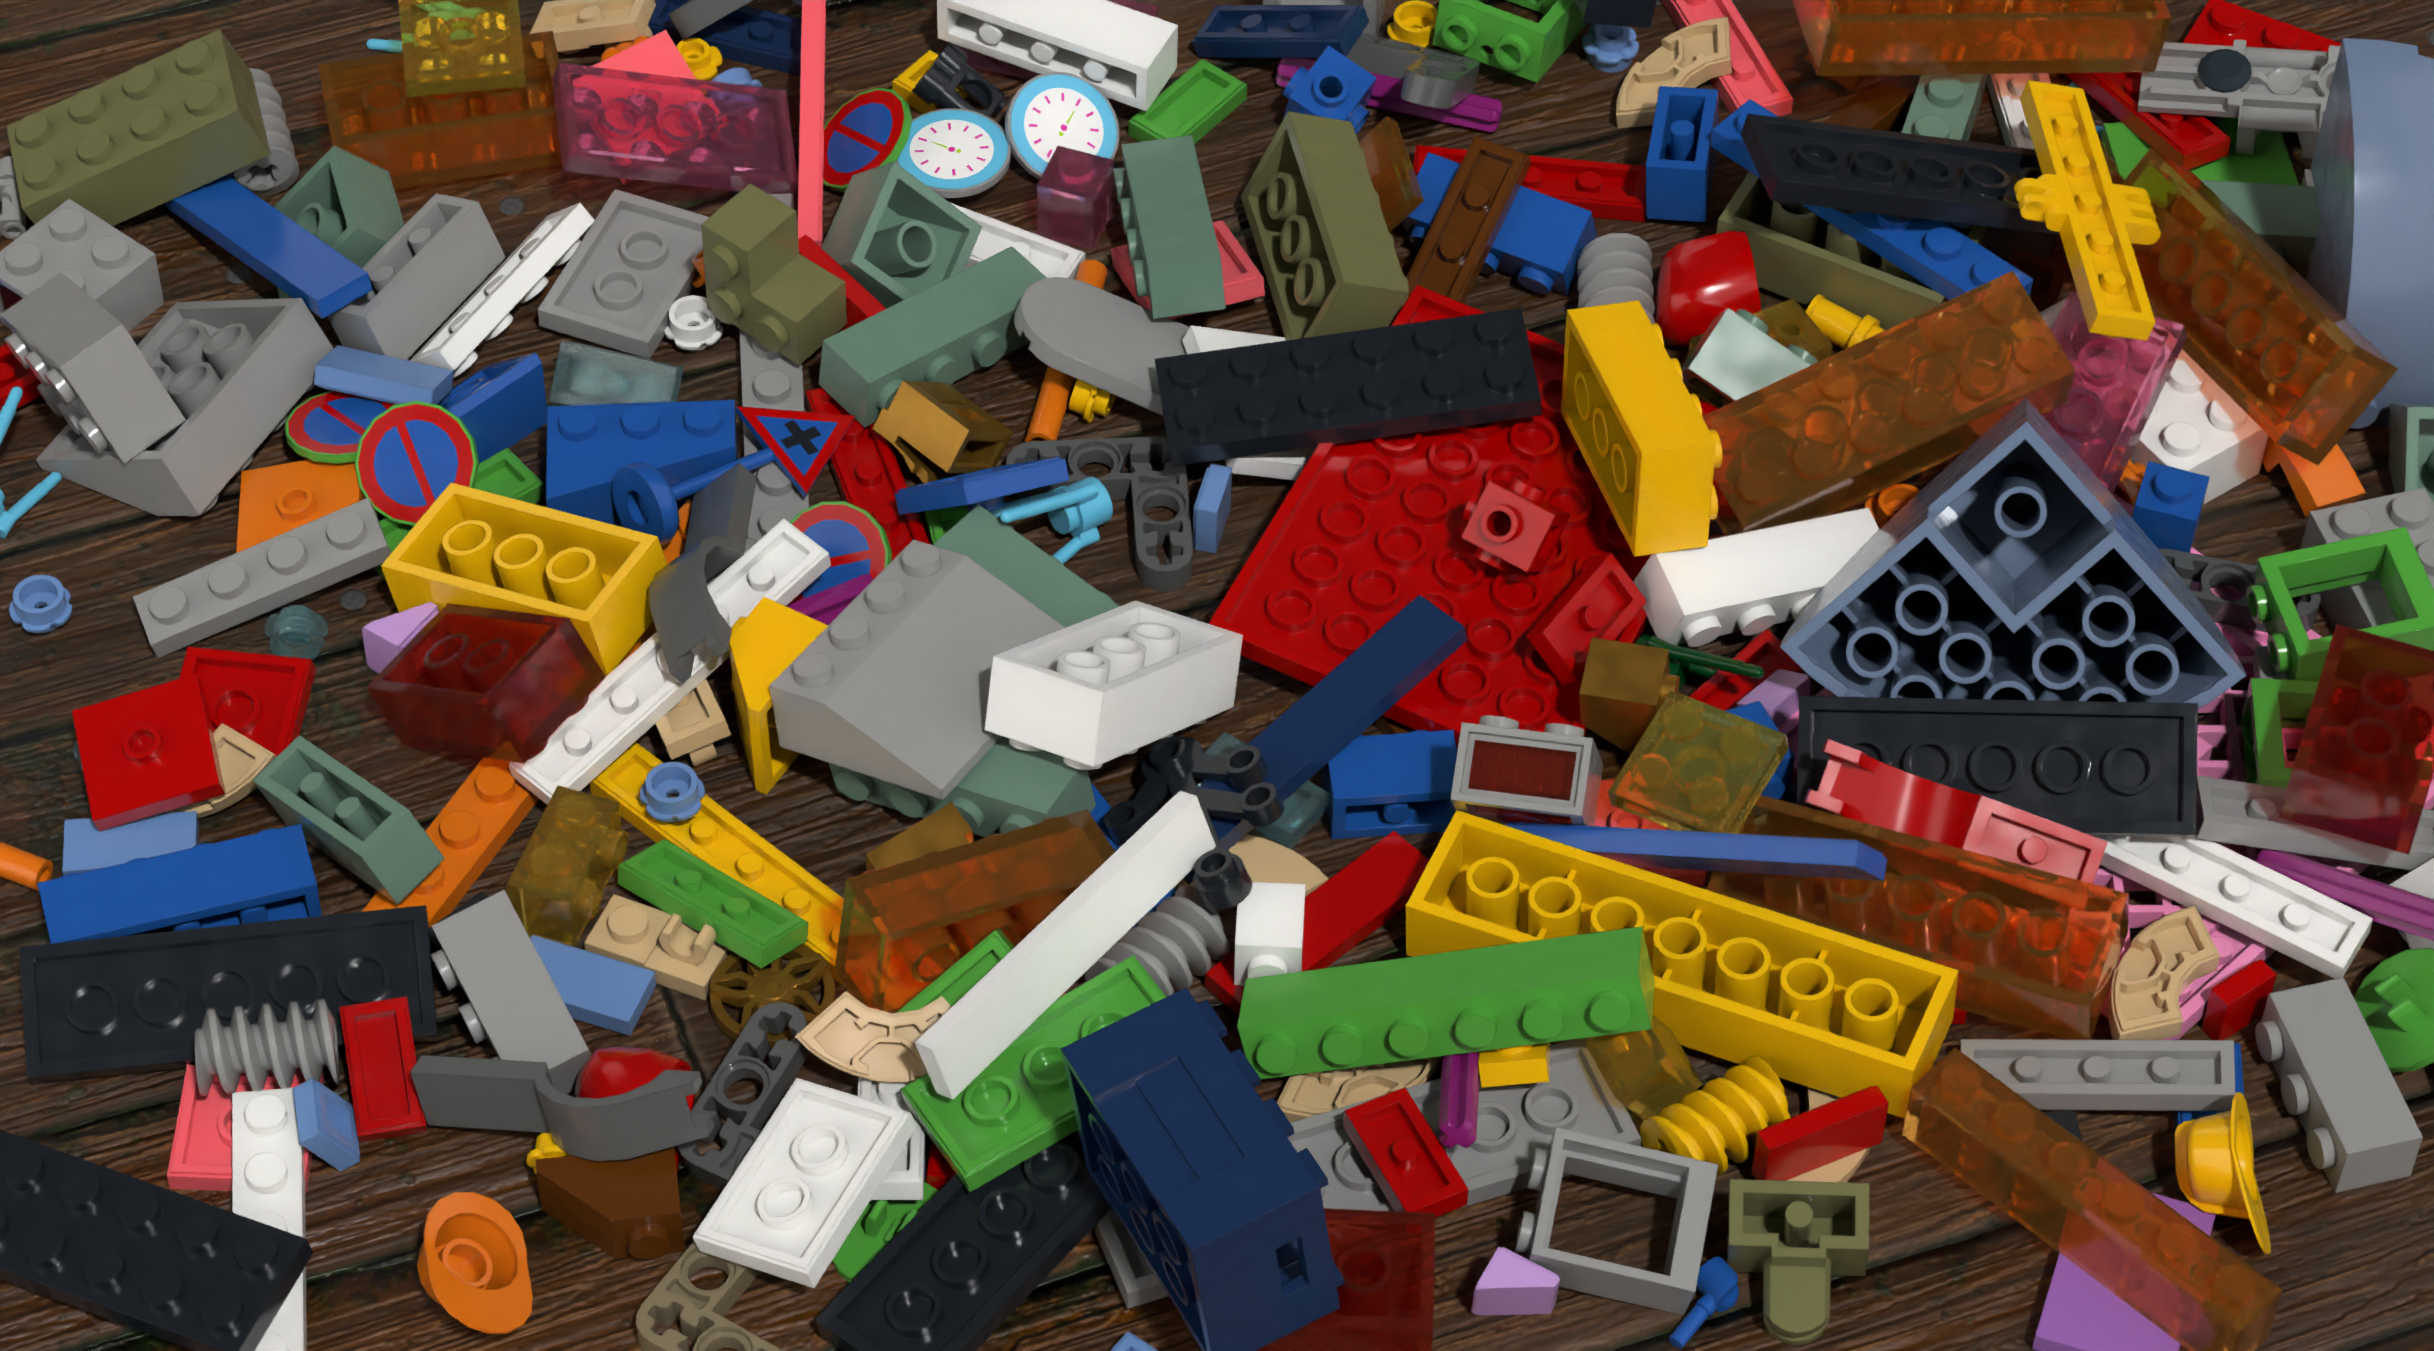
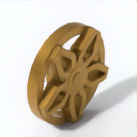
(768, 987)

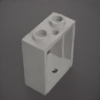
(1632, 1167)

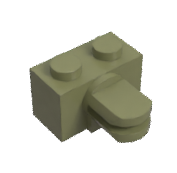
(1797, 1240)

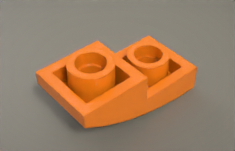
(2315, 485)

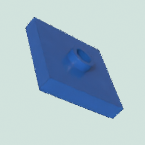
(982, 487)

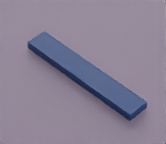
(272, 245)
(1720, 851)

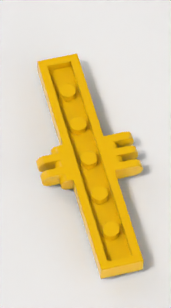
(2088, 211)

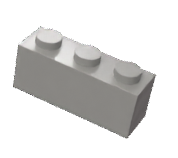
(420, 278)
(508, 989)
(2338, 1085)

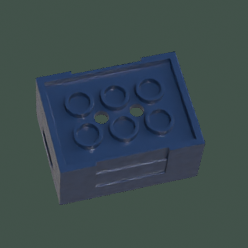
(1204, 1174)

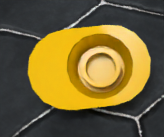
(2218, 1167)

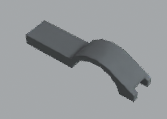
(679, 591)
(523, 1098)

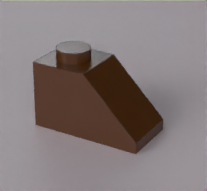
(616, 1204)

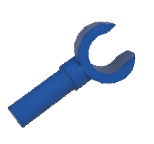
(1720, 1293)

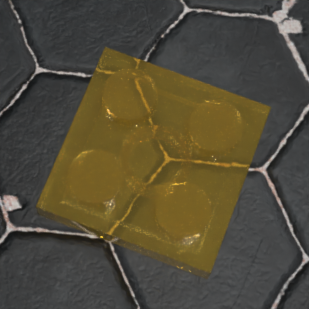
(461, 46)
(1698, 768)

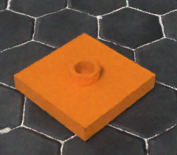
(292, 495)

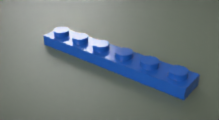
(1920, 247)

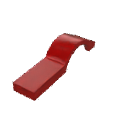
(1909, 804)

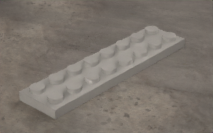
(1509, 1129)

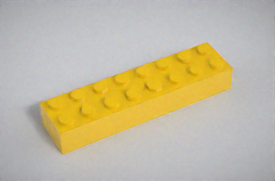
(1723, 969)

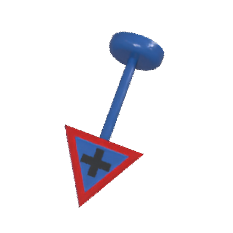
(793, 439)

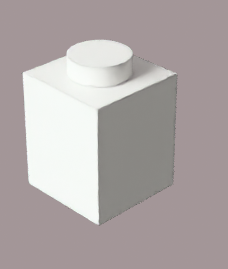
(1269, 931)

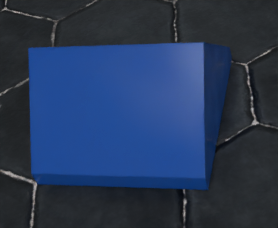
(501, 403)

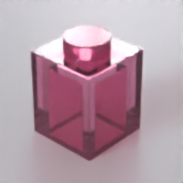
(1075, 197)

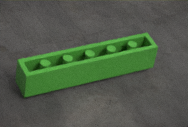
(1447, 1003)

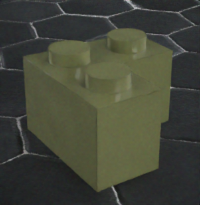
(764, 282)

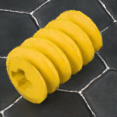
(1720, 1117)

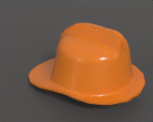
(476, 1263)

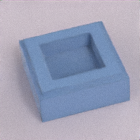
(1212, 508)
(326, 1124)

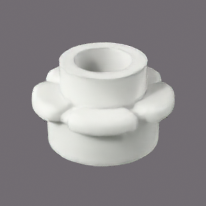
(693, 324)

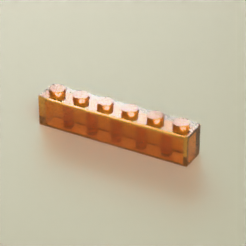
(2089, 1209)

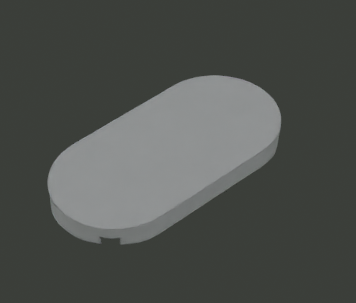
(1098, 337)

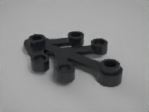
(1181, 765)

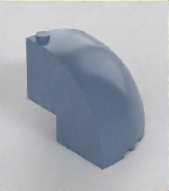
(2378, 211)
(2013, 587)

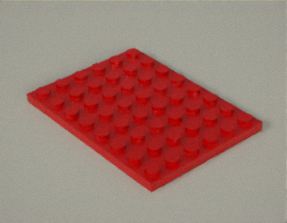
(1386, 524)

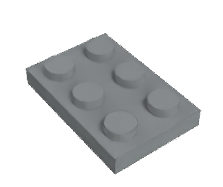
(626, 275)

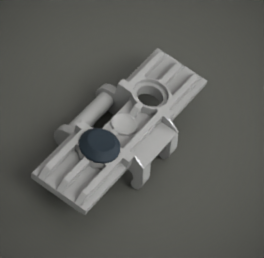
(2255, 84)

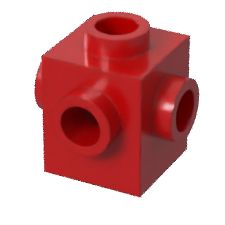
(1533, 527)

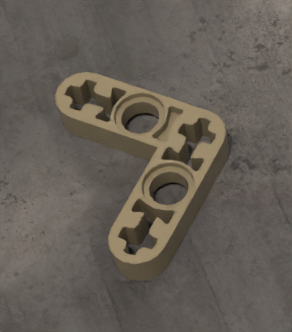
(697, 1310)

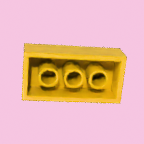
(1639, 428)
(529, 560)

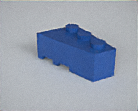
(596, 440)

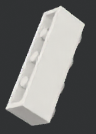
(1098, 40)
(1748, 577)

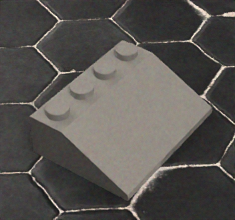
(233, 378)
(907, 672)

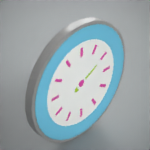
(1059, 112)
(956, 152)

